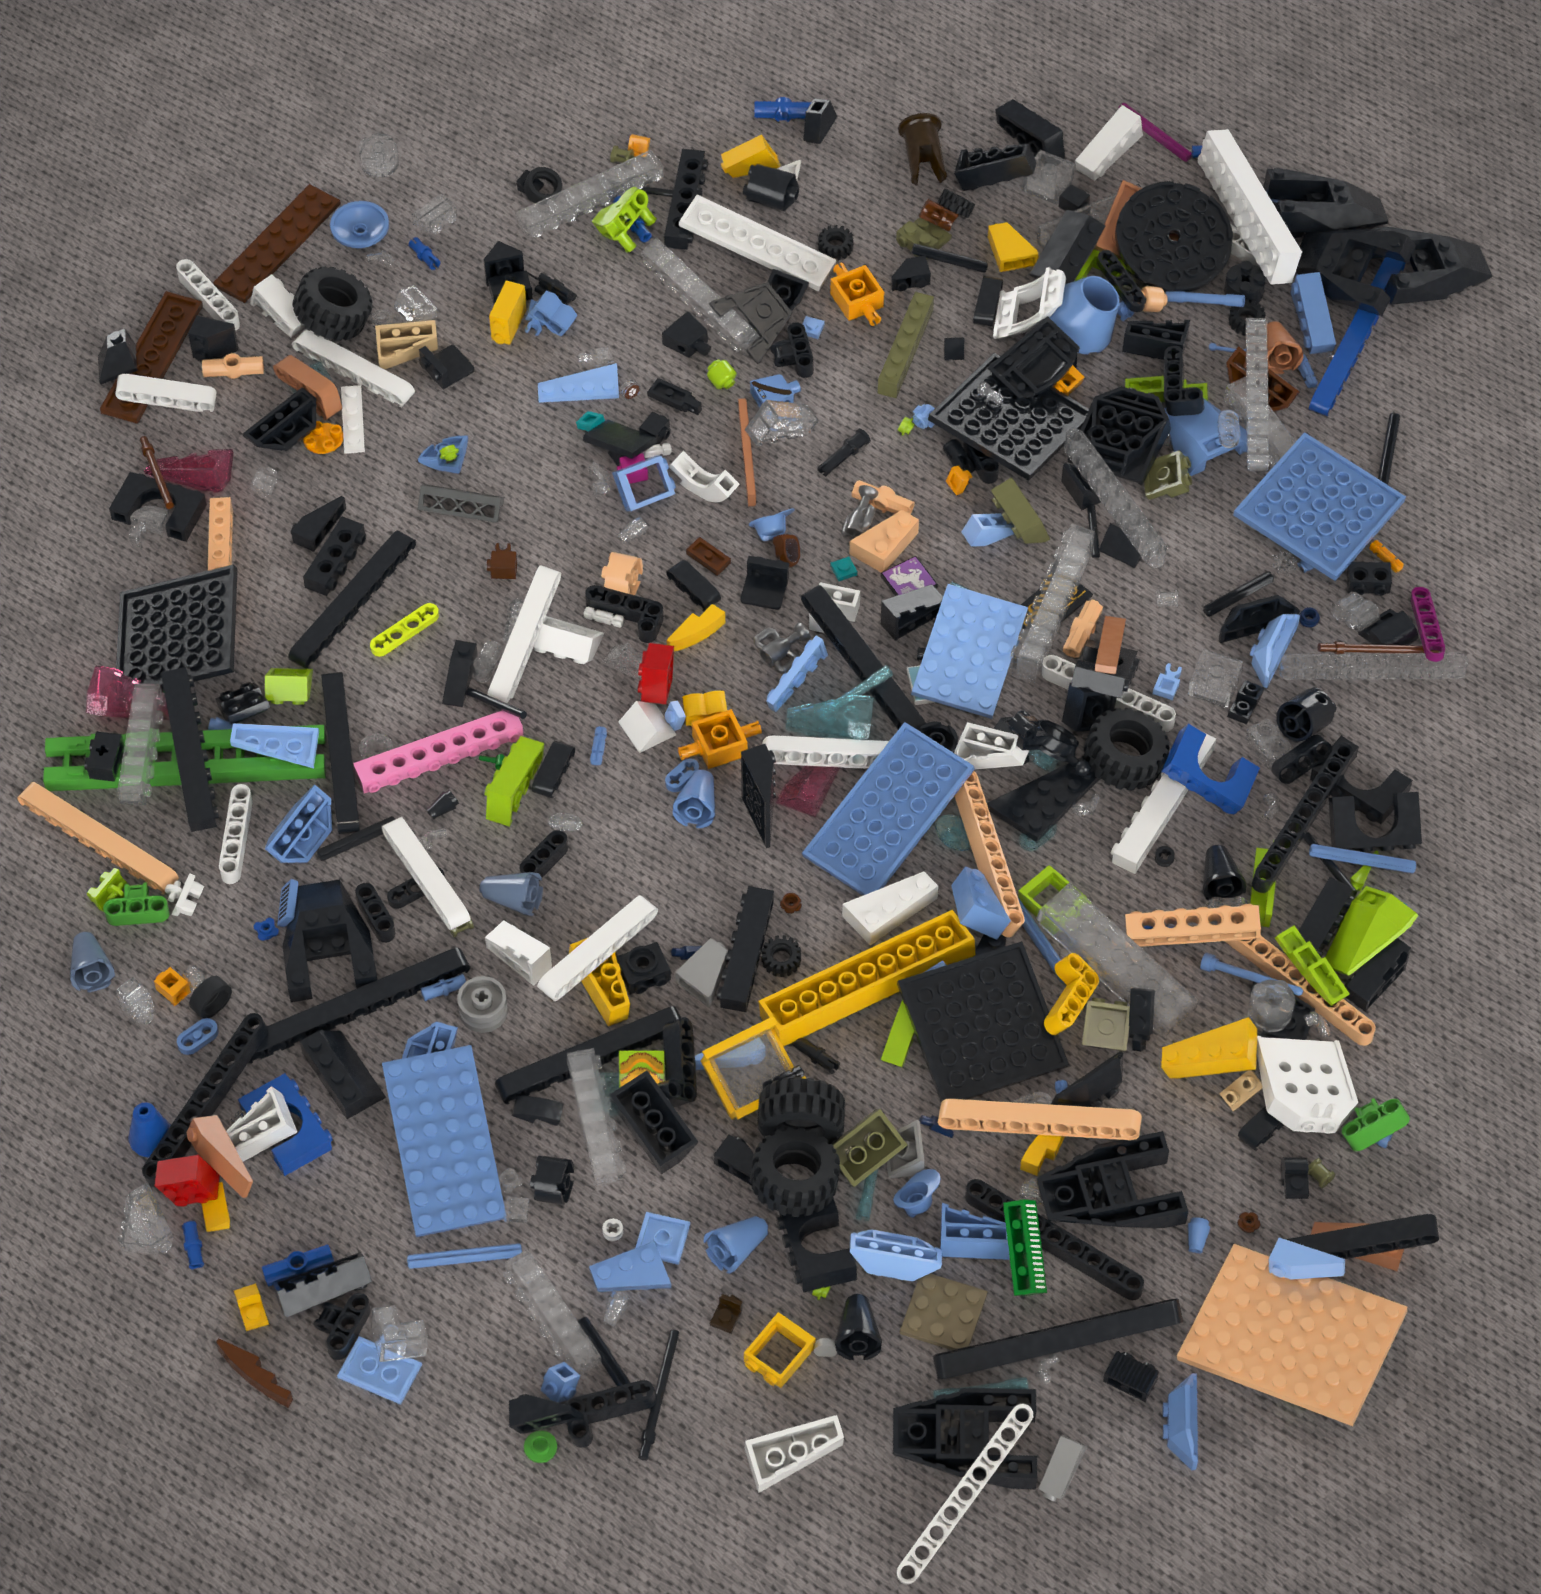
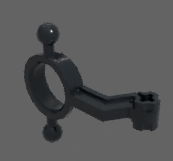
(1049, 739)

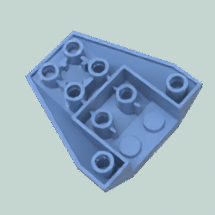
(1199, 437)

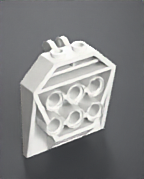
(1306, 1083)

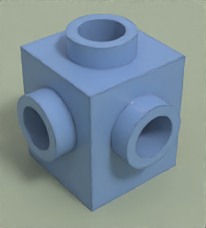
(560, 1382)

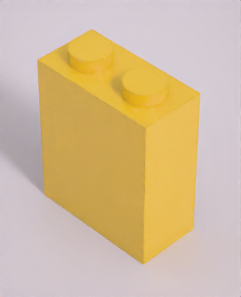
(507, 312)

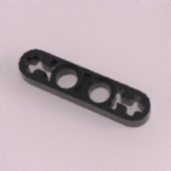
(1117, 282)

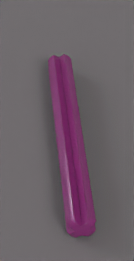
(1162, 137)

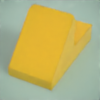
(251, 1307)

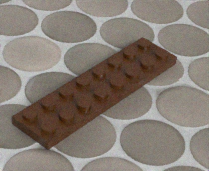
(277, 242)
(156, 349)

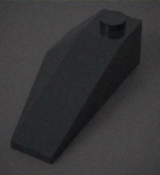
(788, 288)

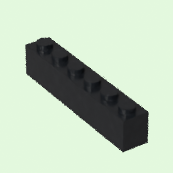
(746, 950)

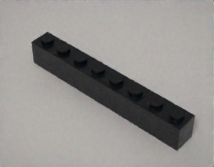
(188, 749)

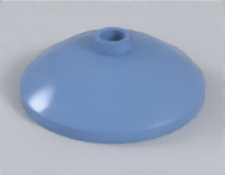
(356, 218)

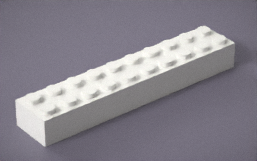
(1249, 207)

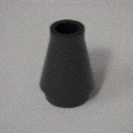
(443, 804)

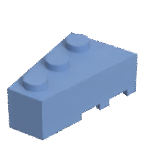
(631, 1270)

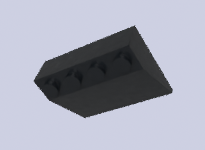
(758, 788)

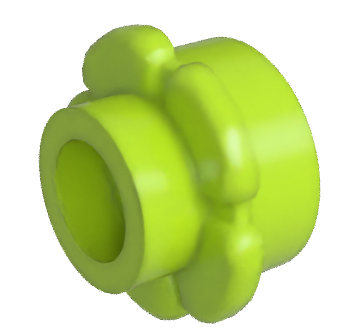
(906, 426)
(449, 453)
(823, 1292)

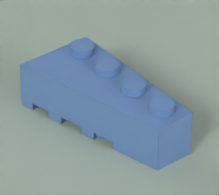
(1313, 313)

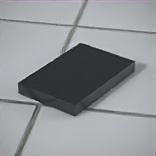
(619, 439)

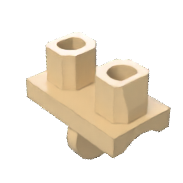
(1241, 1090)

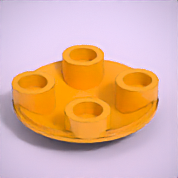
(324, 438)

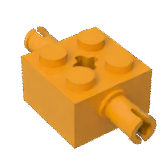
(857, 293)
(719, 739)

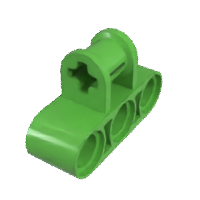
(136, 898)
(1375, 1123)

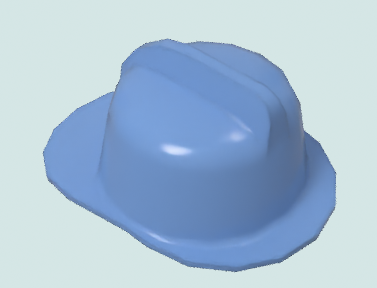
(771, 526)
(917, 1193)

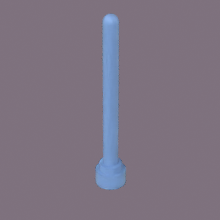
(1210, 962)

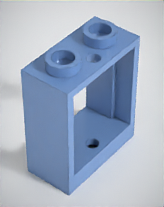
(625, 490)

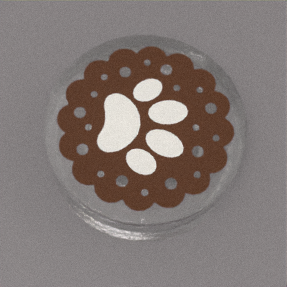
(630, 389)

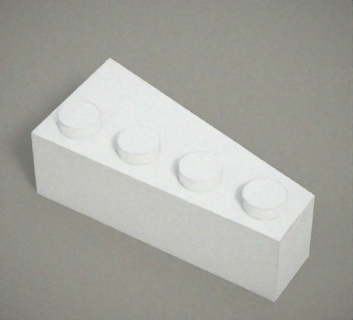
(1110, 143)
(889, 907)
(789, 1450)

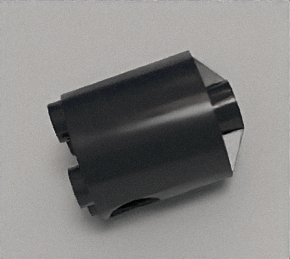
(771, 187)
(1305, 714)

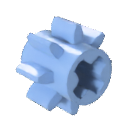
(921, 416)

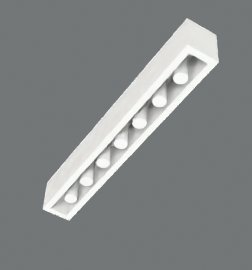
(1154, 816)

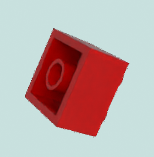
(656, 673)
(187, 1180)

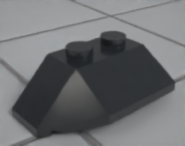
(285, 423)
(1253, 616)
(1095, 1085)

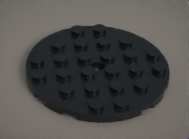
(1167, 263)

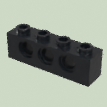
(334, 556)

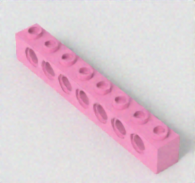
(427, 749)

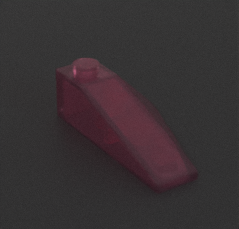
(200, 472)
(112, 693)
(808, 789)

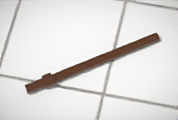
(148, 451)
(1340, 647)

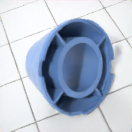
(1088, 313)

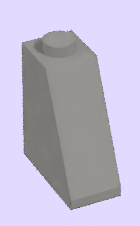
(703, 971)
(1062, 1468)

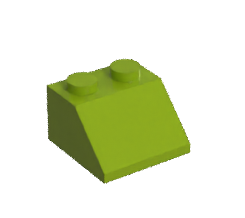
(288, 685)

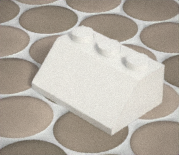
(568, 640)

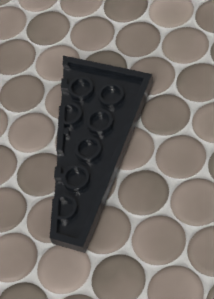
(1042, 801)

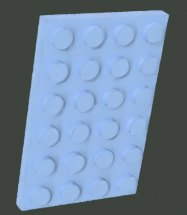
(969, 651)

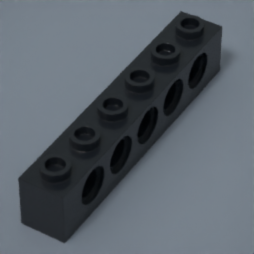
(686, 187)

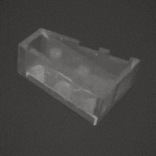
(780, 420)

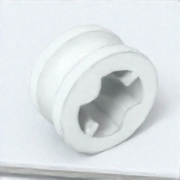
(613, 1223)

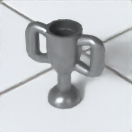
(862, 516)
(780, 647)

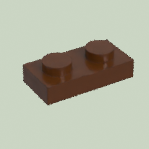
(708, 556)

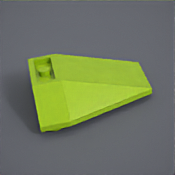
(1367, 928)

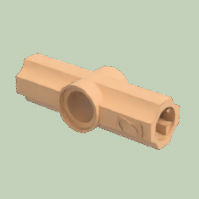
(233, 366)
(886, 499)
(1082, 628)

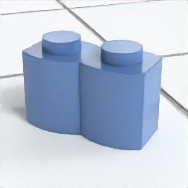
(553, 313)

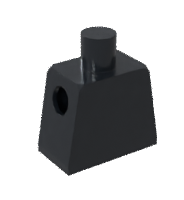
(687, 336)

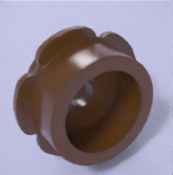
(791, 898)
(1248, 1227)

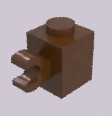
(502, 563)

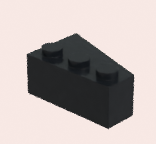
(1153, 339)
(1378, 974)

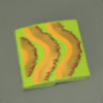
(636, 1062)

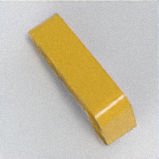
(1080, 983)

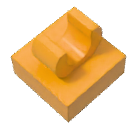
(638, 144)
(958, 479)

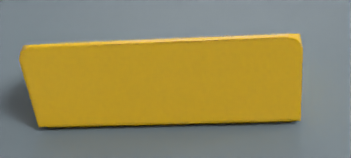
(216, 1212)

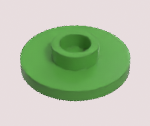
(540, 1446)

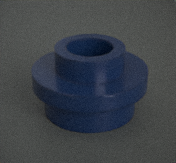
(1309, 612)

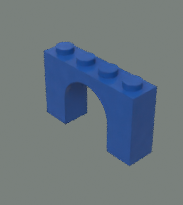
(1184, 767)
(309, 1141)

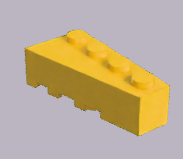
(607, 989)
(1213, 1052)

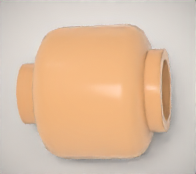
(1155, 298)

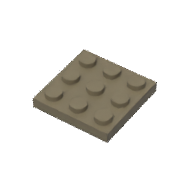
(943, 1312)

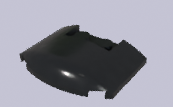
(1036, 360)

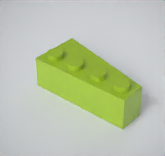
(513, 780)

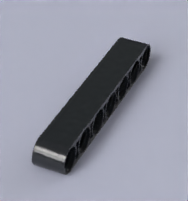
(1374, 1237)

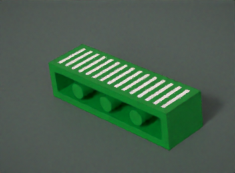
(1025, 1247)

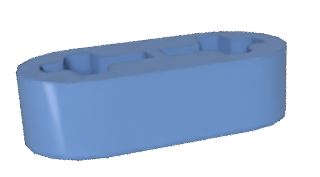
(678, 773)

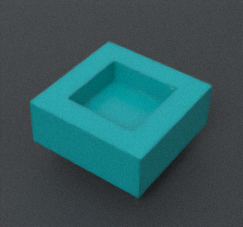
(590, 421)
(844, 568)

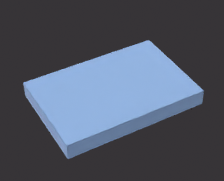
(384, 1378)

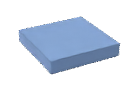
(667, 1233)

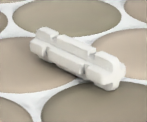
(656, 449)
(603, 617)

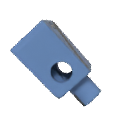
(774, 389)

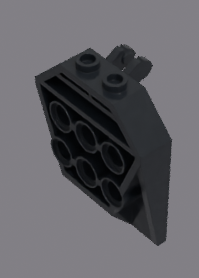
(1118, 426)

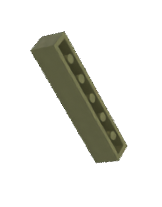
(905, 345)

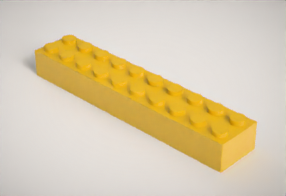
(865, 977)

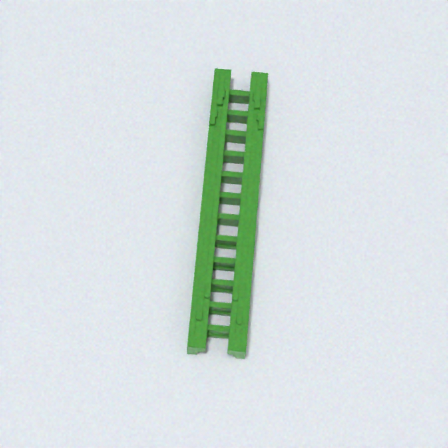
(167, 773)

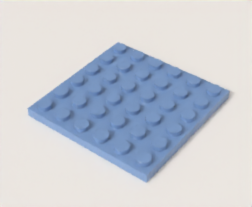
(1319, 506)

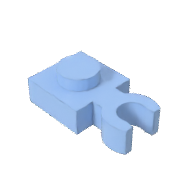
(1167, 683)

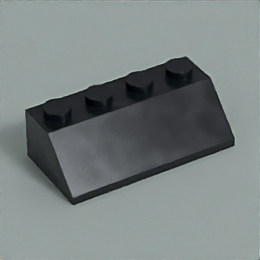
(1069, 245)
(341, 1071)
(653, 1121)

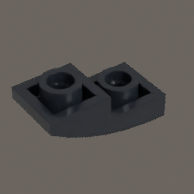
(1245, 702)
(532, 1108)

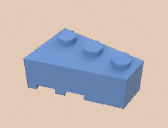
(978, 904)
(972, 1236)

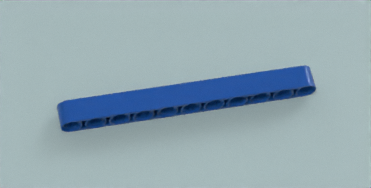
(1351, 345)

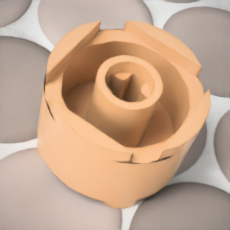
(622, 573)

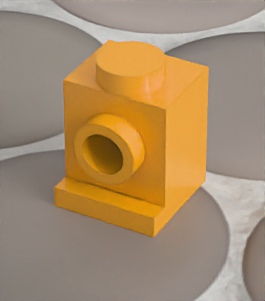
(1072, 378)
(172, 986)

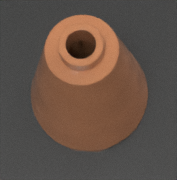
(1282, 349)

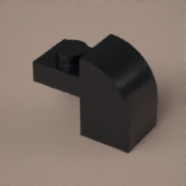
(1295, 1177)

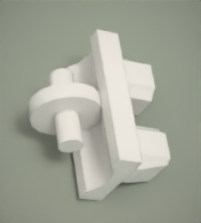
(190, 888)

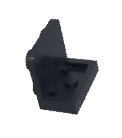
(445, 366)
(765, 582)

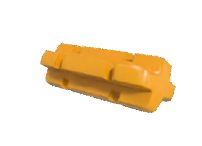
(1386, 556)

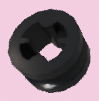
(1162, 862)

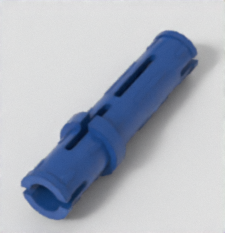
(642, 231)

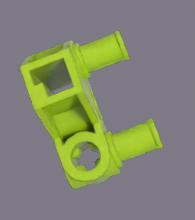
(612, 219)

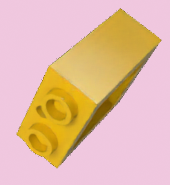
(791, 1332)

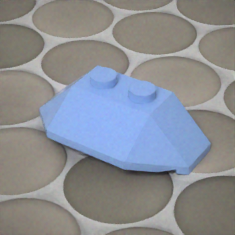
(1272, 646)
(894, 1255)

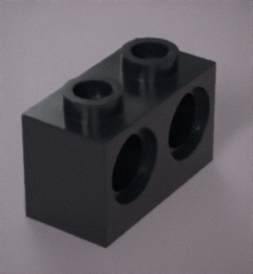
(1369, 578)

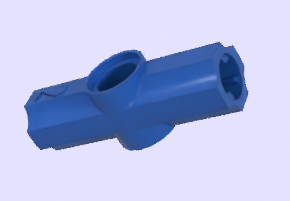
(781, 109)
(284, 1268)

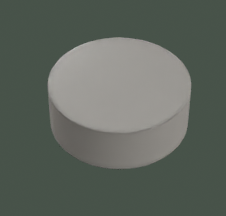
(825, 1347)

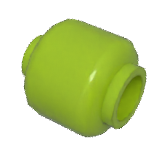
(721, 374)

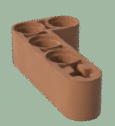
(300, 375)

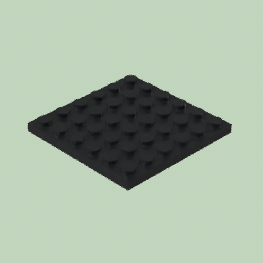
(1016, 431)
(179, 626)
(982, 1023)

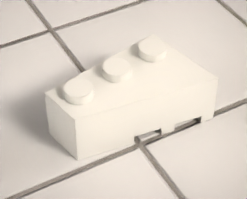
(277, 303)
(989, 748)
(520, 951)
(262, 1126)

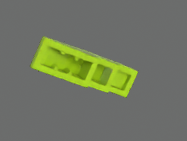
(1156, 386)
(1311, 966)
(899, 1039)

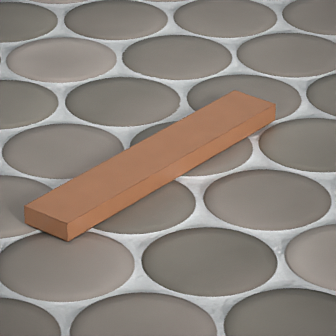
(747, 453)
(1110, 645)

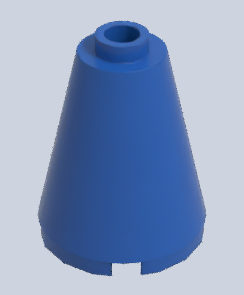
(146, 1129)

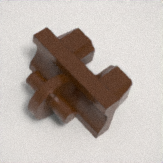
(938, 215)

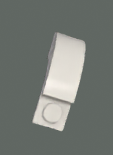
(704, 484)

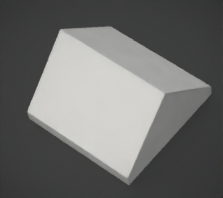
(645, 725)

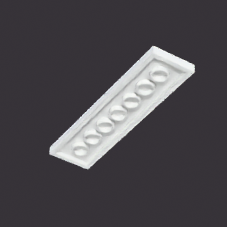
(756, 242)

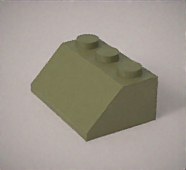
(1019, 513)
(867, 1146)

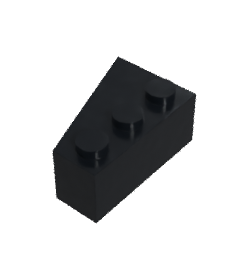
(910, 610)

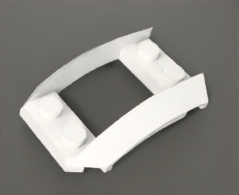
(1047, 287)

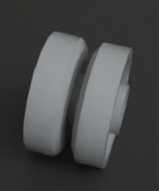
(482, 1004)

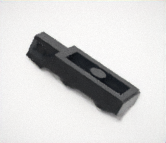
(674, 396)
(1141, 1017)

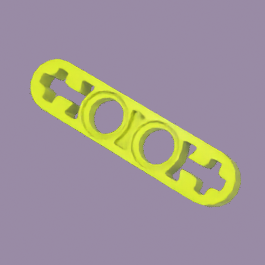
(402, 628)

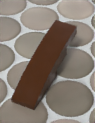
(249, 1368)

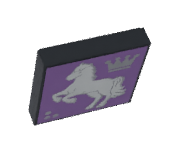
(907, 577)

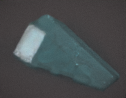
(836, 718)

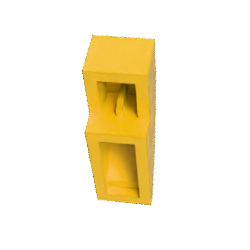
(697, 628)
(1042, 1147)

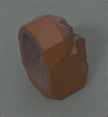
(787, 548)

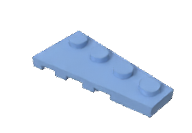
(586, 385)
(796, 675)
(280, 742)

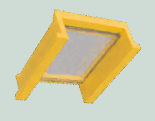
(743, 1064)

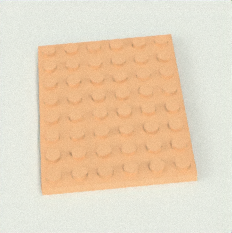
(1293, 1337)

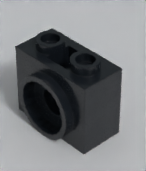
(640, 979)

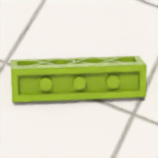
(1263, 900)

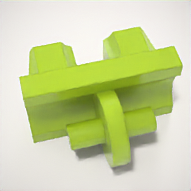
(110, 888)

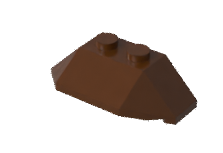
(1279, 391)

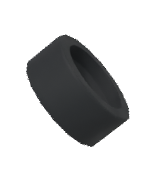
(543, 173)
(210, 997)

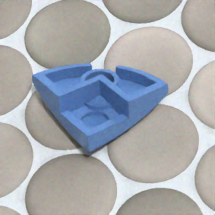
(431, 457)

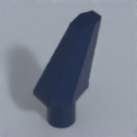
(684, 952)
(933, 1125)

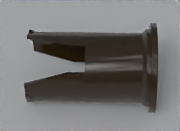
(923, 144)

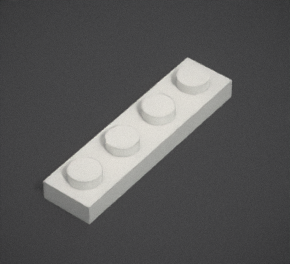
(352, 419)

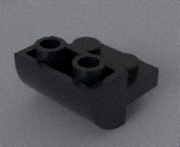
(1391, 629)
(242, 703)

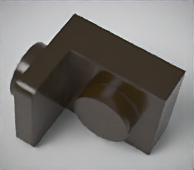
(727, 1313)

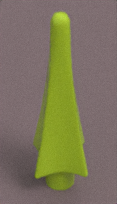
(1359, 878)

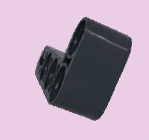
(1178, 399)
(630, 607)
(679, 1062)
(610, 1409)

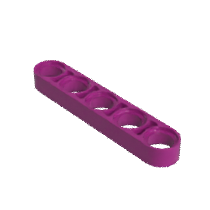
(1427, 630)

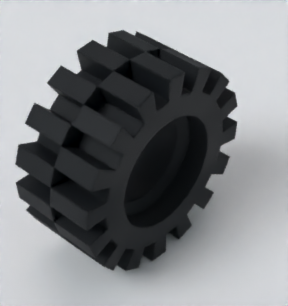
(956, 203)
(835, 234)
(1249, 309)
(781, 945)

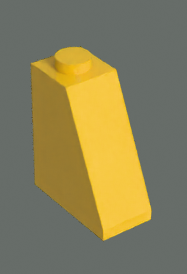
(753, 152)
(1010, 248)

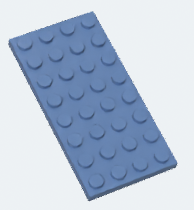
(888, 811)
(443, 1141)

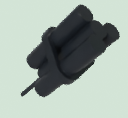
(554, 286)

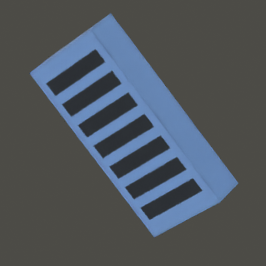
(287, 903)

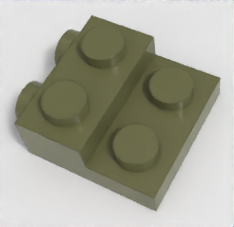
(922, 233)
(1168, 476)
(1106, 1025)

